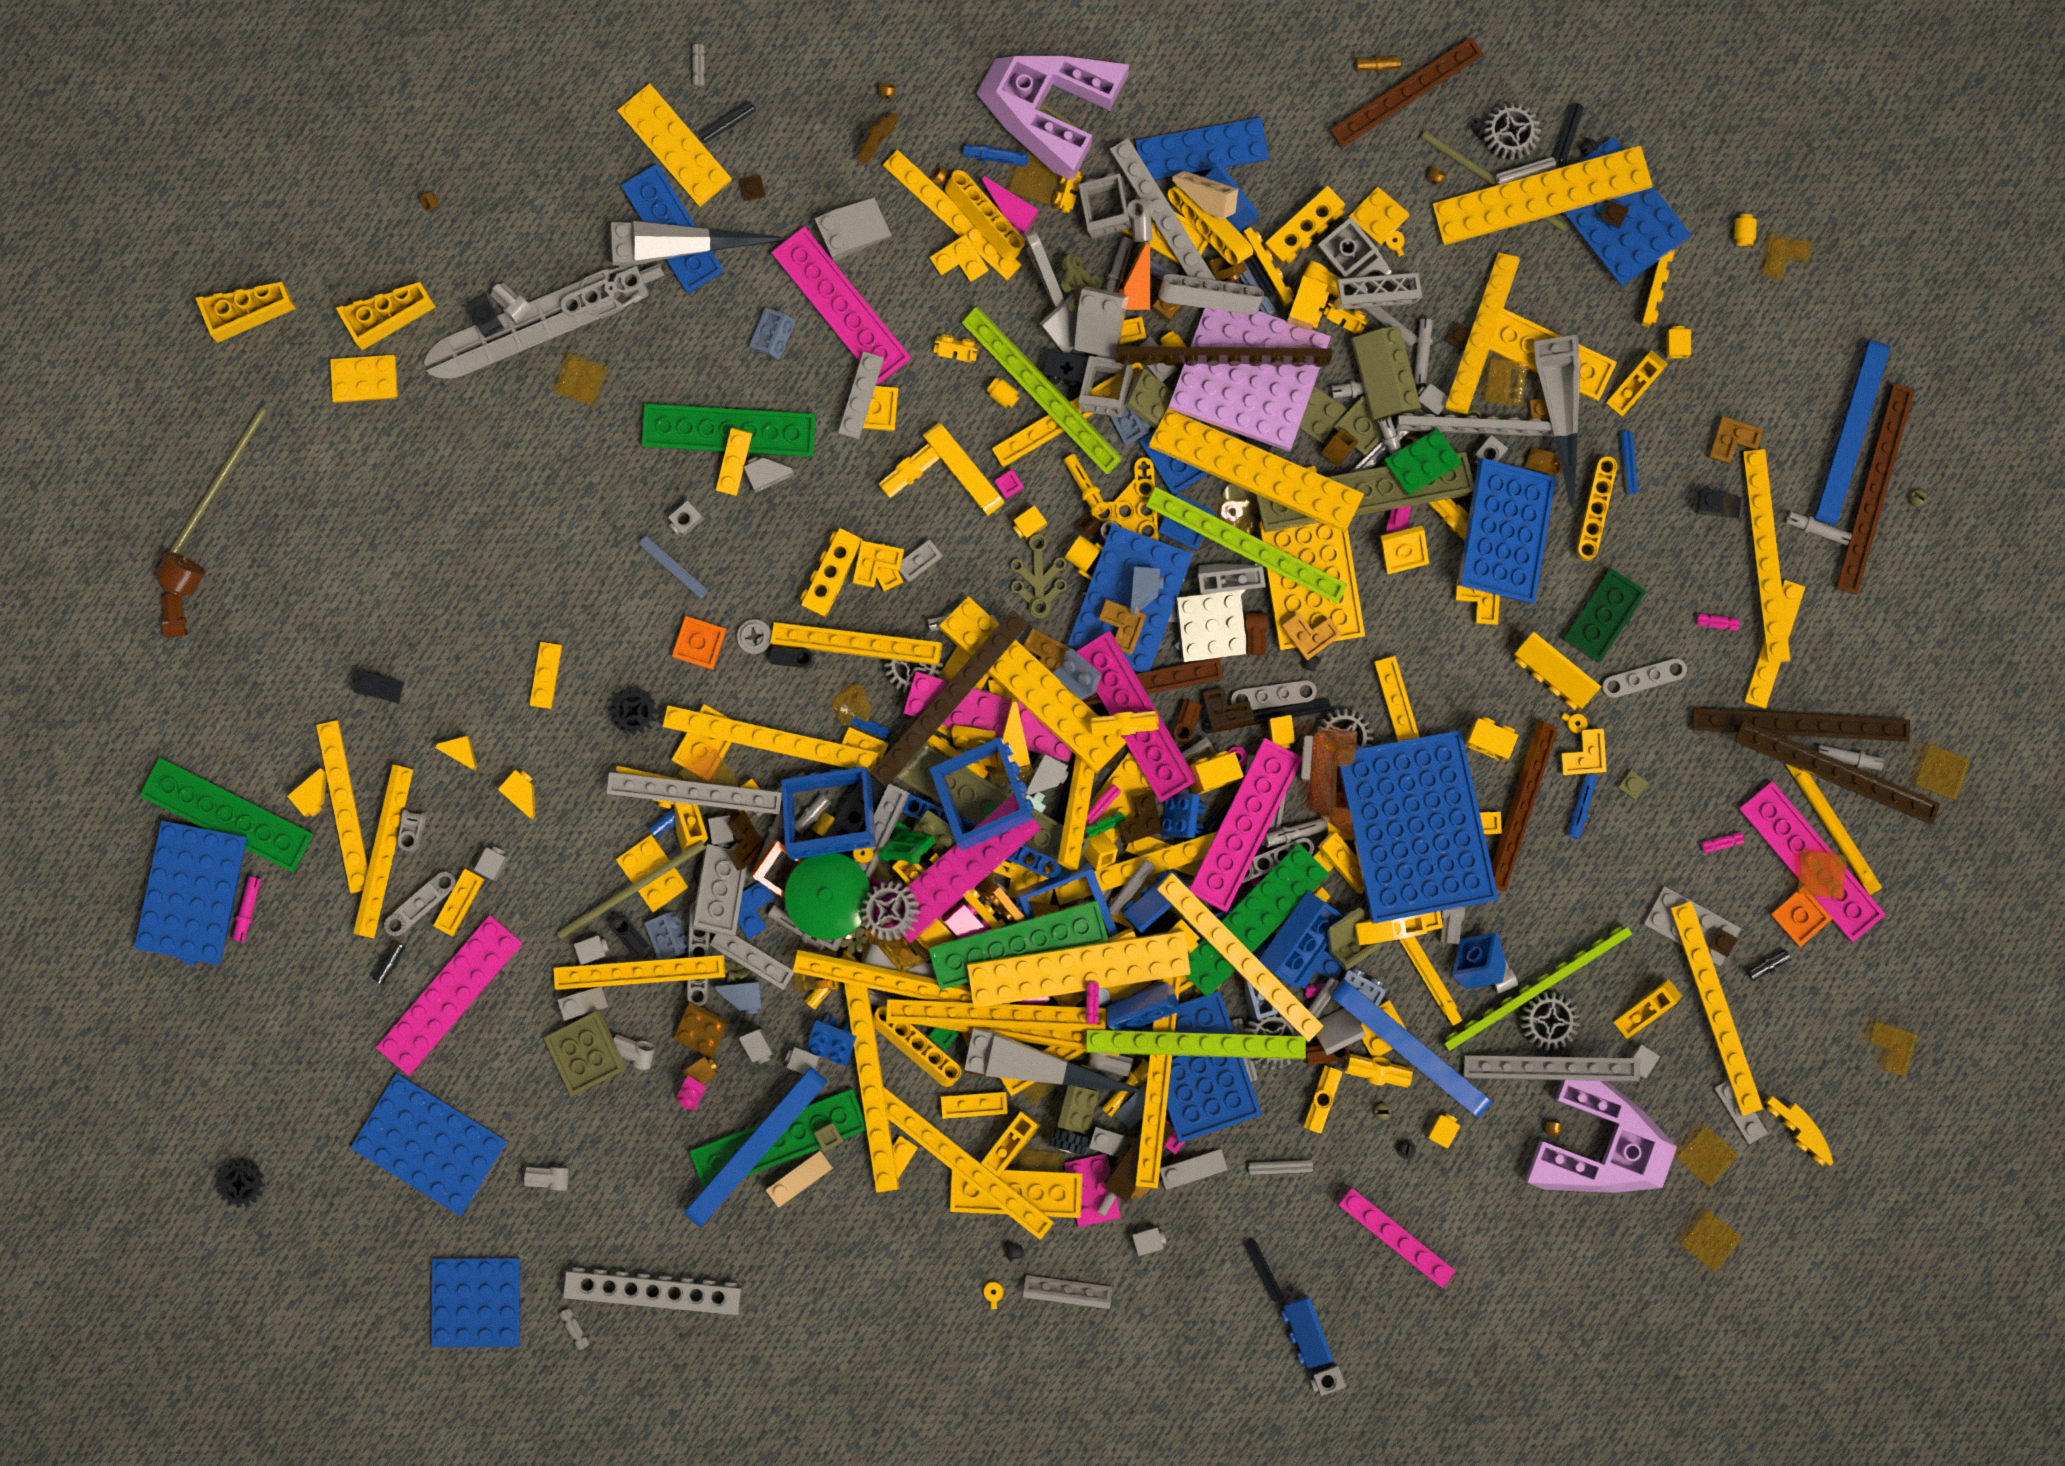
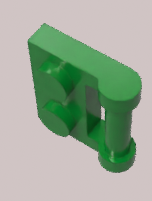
(905, 842)

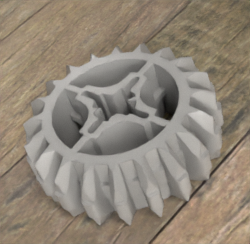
(1507, 113)
(908, 682)
(1355, 723)
(884, 916)
(1283, 1026)
(1549, 1030)

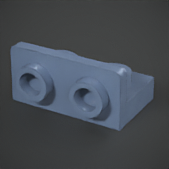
(772, 333)
(1131, 427)
(1078, 675)
(667, 936)
(1370, 988)

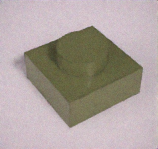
(1633, 785)
(828, 1137)

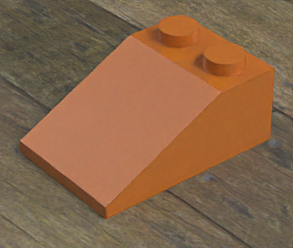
(1138, 281)

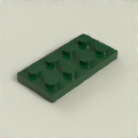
(1605, 615)

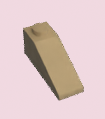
(1208, 194)
(799, 1179)

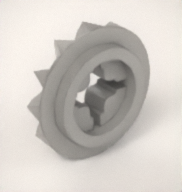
(746, 631)

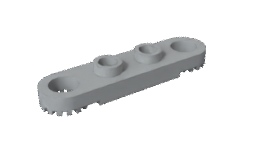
(1644, 678)
(1276, 695)
(420, 904)

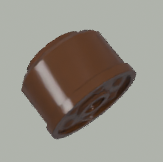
(179, 574)

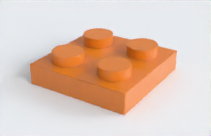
(699, 643)
(1801, 917)

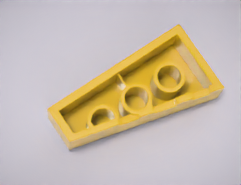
(244, 309)
(384, 314)

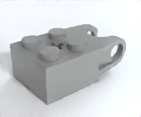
(1364, 255)

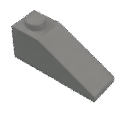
(1230, 577)
(757, 1046)
(1193, 1169)

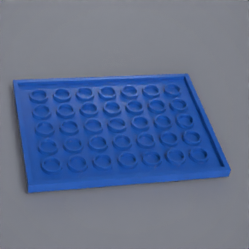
(1417, 827)

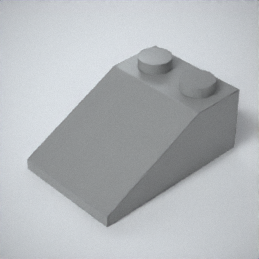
(852, 228)
(1100, 321)

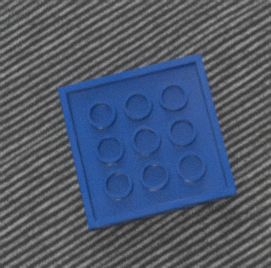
(476, 1302)

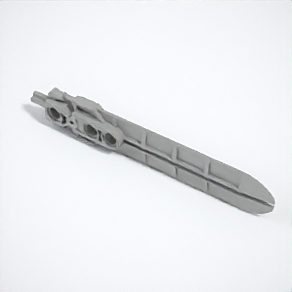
(546, 329)

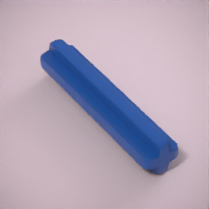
(1629, 462)

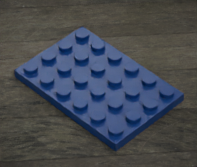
(1645, 235)
(1506, 531)
(1115, 581)
(191, 893)
(1202, 1090)
(428, 1144)

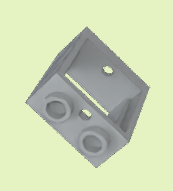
(1108, 225)
(1104, 405)

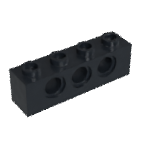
(854, 805)

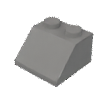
(1047, 774)

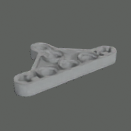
(1043, 268)

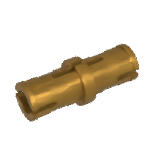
(1378, 64)

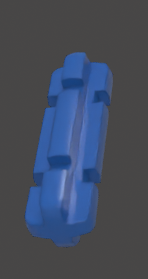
(871, 727)

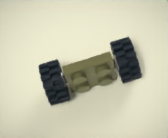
(1075, 1116)

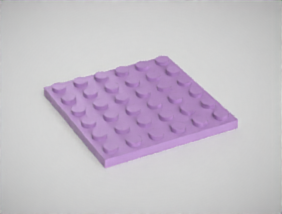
(1245, 398)

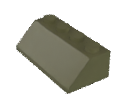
(1386, 373)

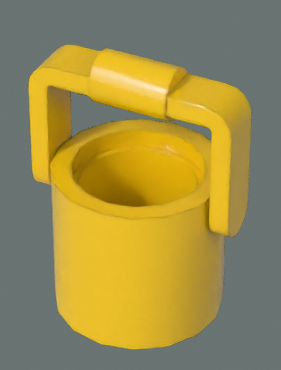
(1083, 554)

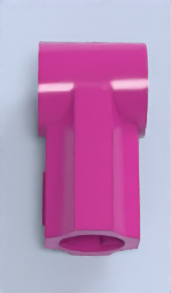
(1398, 520)

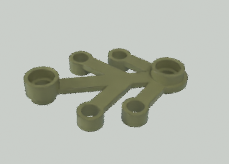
(1073, 269)
(1038, 581)

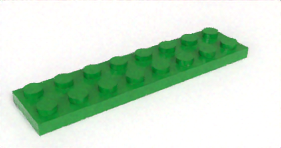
(710, 429)
(226, 813)
(1258, 915)
(1051, 931)
(794, 1142)

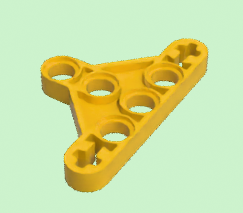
(1135, 500)

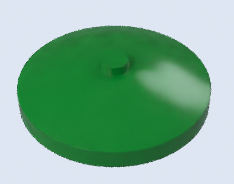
(827, 896)

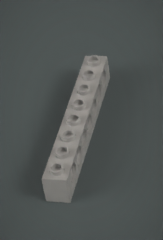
(575, 1290)

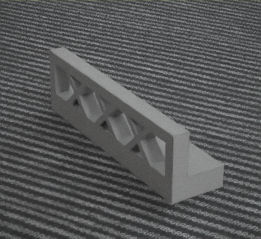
(1376, 299)

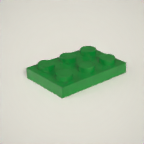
(1422, 462)

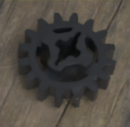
(641, 704)
(241, 1175)

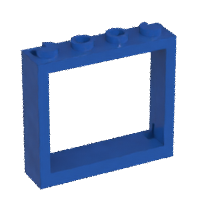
(999, 826)
(830, 844)
(1063, 878)

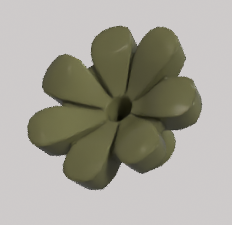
(851, 944)
(734, 971)

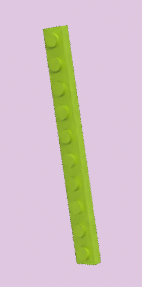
(1042, 390)
(1247, 545)
(1544, 983)
(1195, 1044)

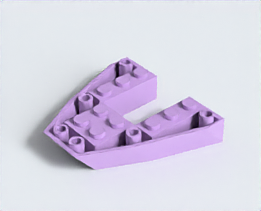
(1021, 83)
(1634, 1158)

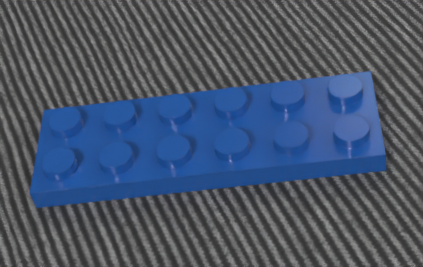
(1204, 149)
(659, 204)

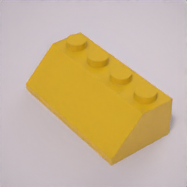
(1556, 672)

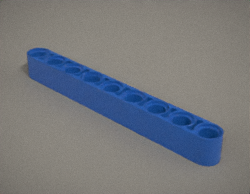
(1853, 431)
(1019, 855)
(1411, 1048)
(755, 1147)

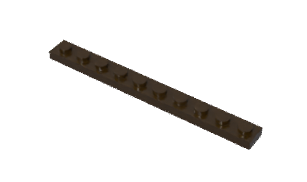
(1223, 355)
(949, 698)
(1803, 724)
(1836, 772)

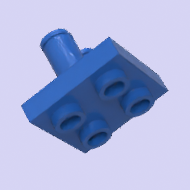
(1181, 816)
(831, 1041)

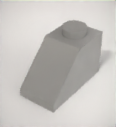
(766, 473)
(582, 1003)
(1109, 1142)

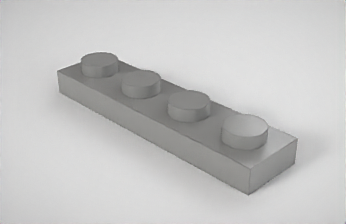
(861, 395)
(753, 959)
(1067, 1292)

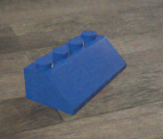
(1300, 940)

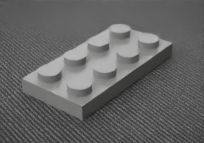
(718, 893)
(1661, 920)

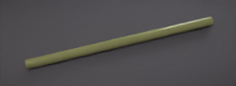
(1478, 170)
(218, 480)
(631, 889)

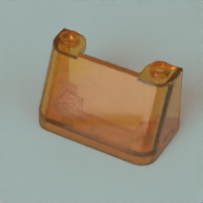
(1331, 750)

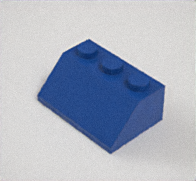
(1245, 213)
(1149, 906)
(1143, 1008)
(1307, 1333)

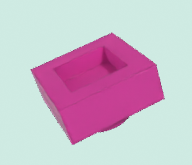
(1009, 484)

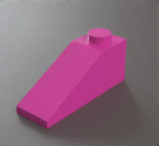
(1014, 209)

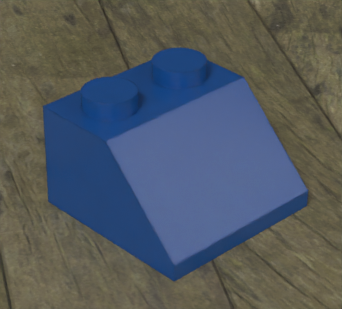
(1479, 961)

